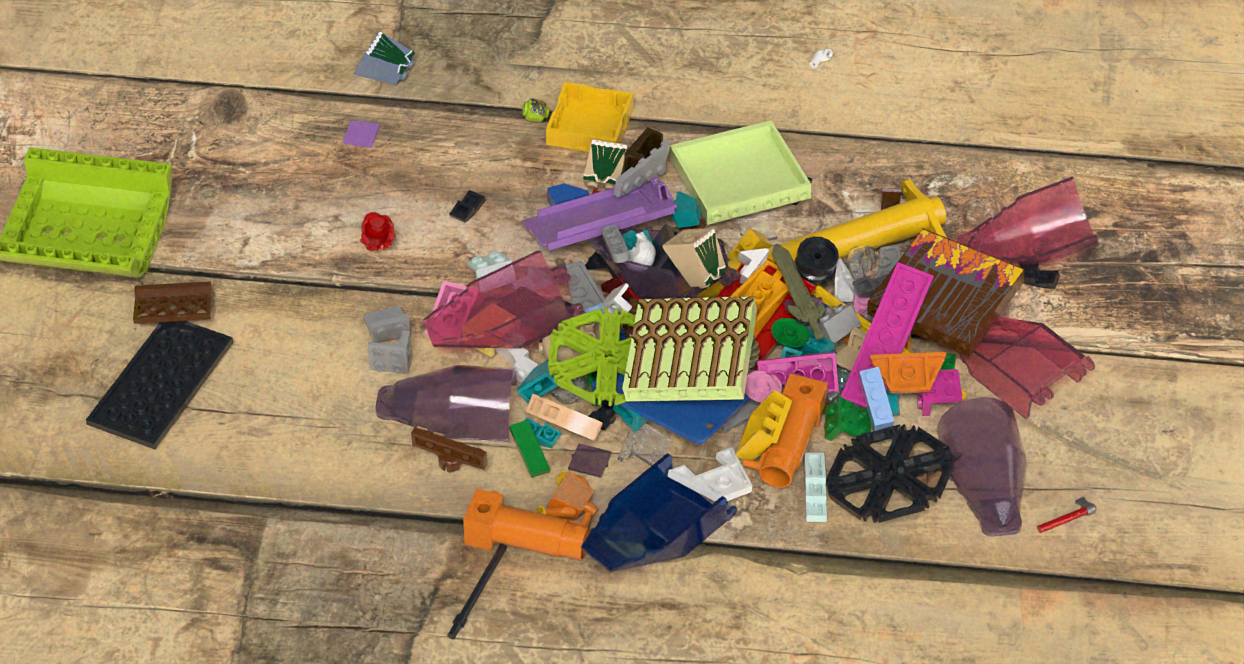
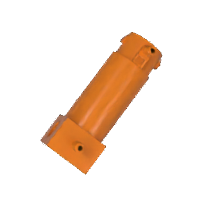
(806, 412)
(492, 522)

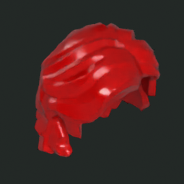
(377, 231)

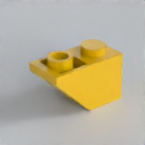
(750, 241)

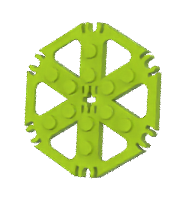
(593, 354)

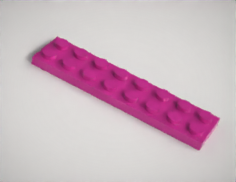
(890, 324)

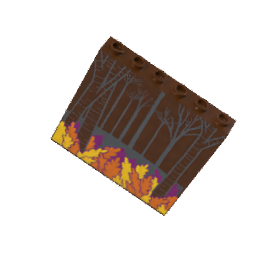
(964, 294)

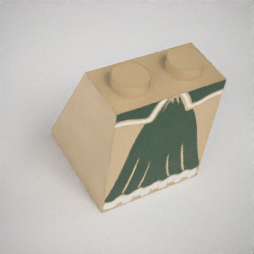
(604, 164)
(696, 256)

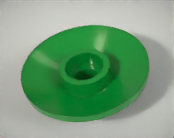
(790, 332)

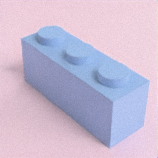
(876, 398)

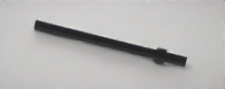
(461, 619)

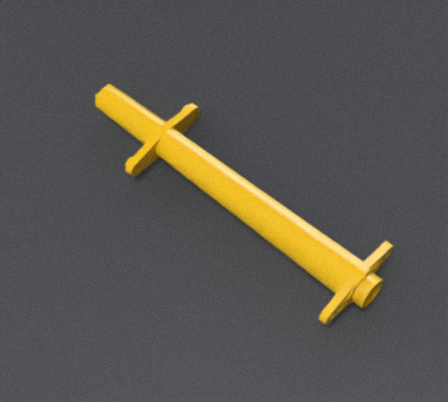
(874, 229)

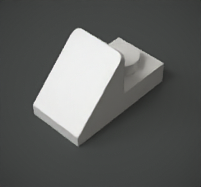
(752, 261)

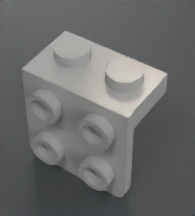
(386, 323)

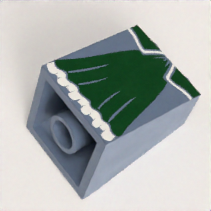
(385, 60)

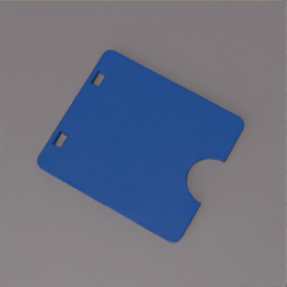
(684, 417)

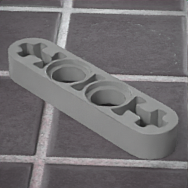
(615, 243)

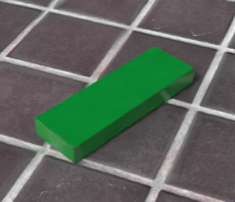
(529, 448)

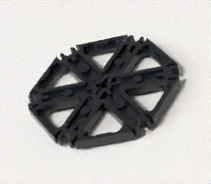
(878, 466)

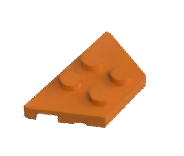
(909, 370)

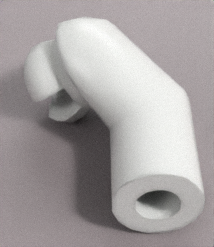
(820, 56)

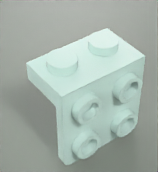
(488, 264)

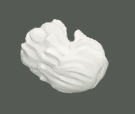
(643, 252)

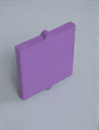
(361, 133)

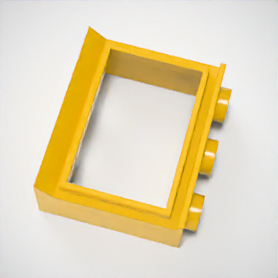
(754, 438)

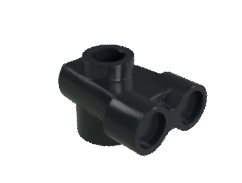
(605, 415)

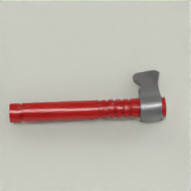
(1086, 509)

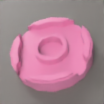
(760, 385)

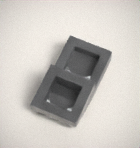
(866, 286)

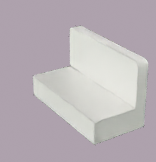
(615, 300)

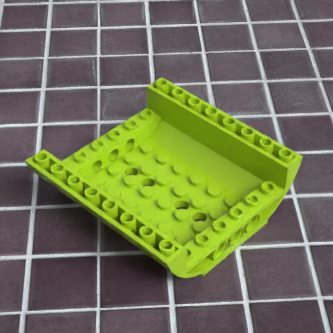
(89, 200)

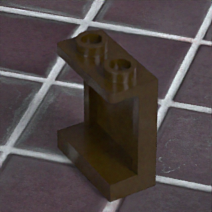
(642, 146)

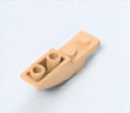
(564, 417)

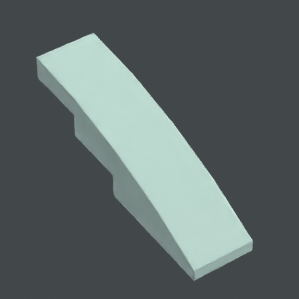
(815, 487)

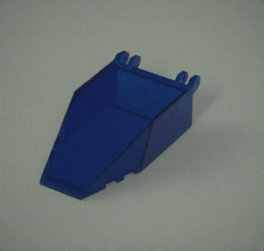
(654, 521)

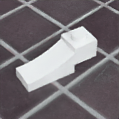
(519, 360)

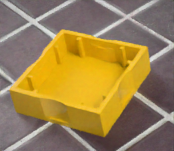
(588, 114)

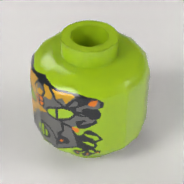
(535, 110)

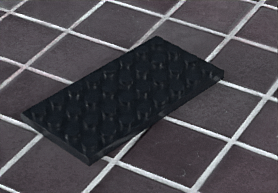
(159, 382)

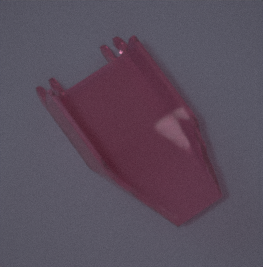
(504, 307)
(1022, 361)

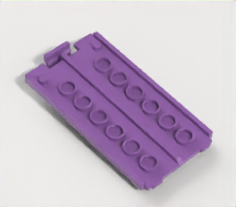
(587, 215)

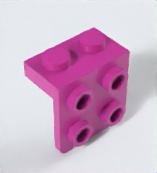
(944, 390)

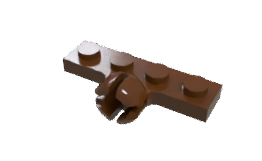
(449, 452)

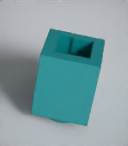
(687, 211)

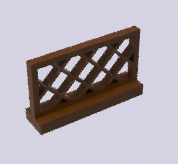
(172, 294)

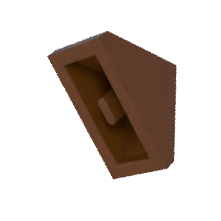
(890, 197)

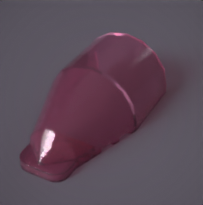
(1036, 227)

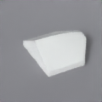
(843, 283)

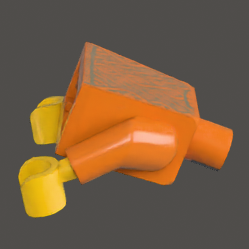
(570, 497)

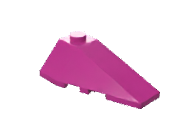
(814, 366)

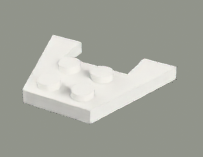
(724, 481)

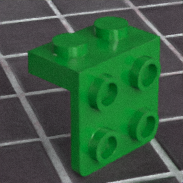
(845, 417)

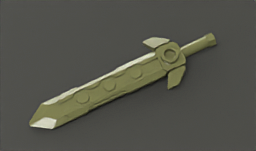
(804, 304)

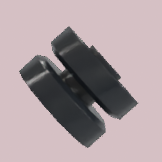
(817, 260)

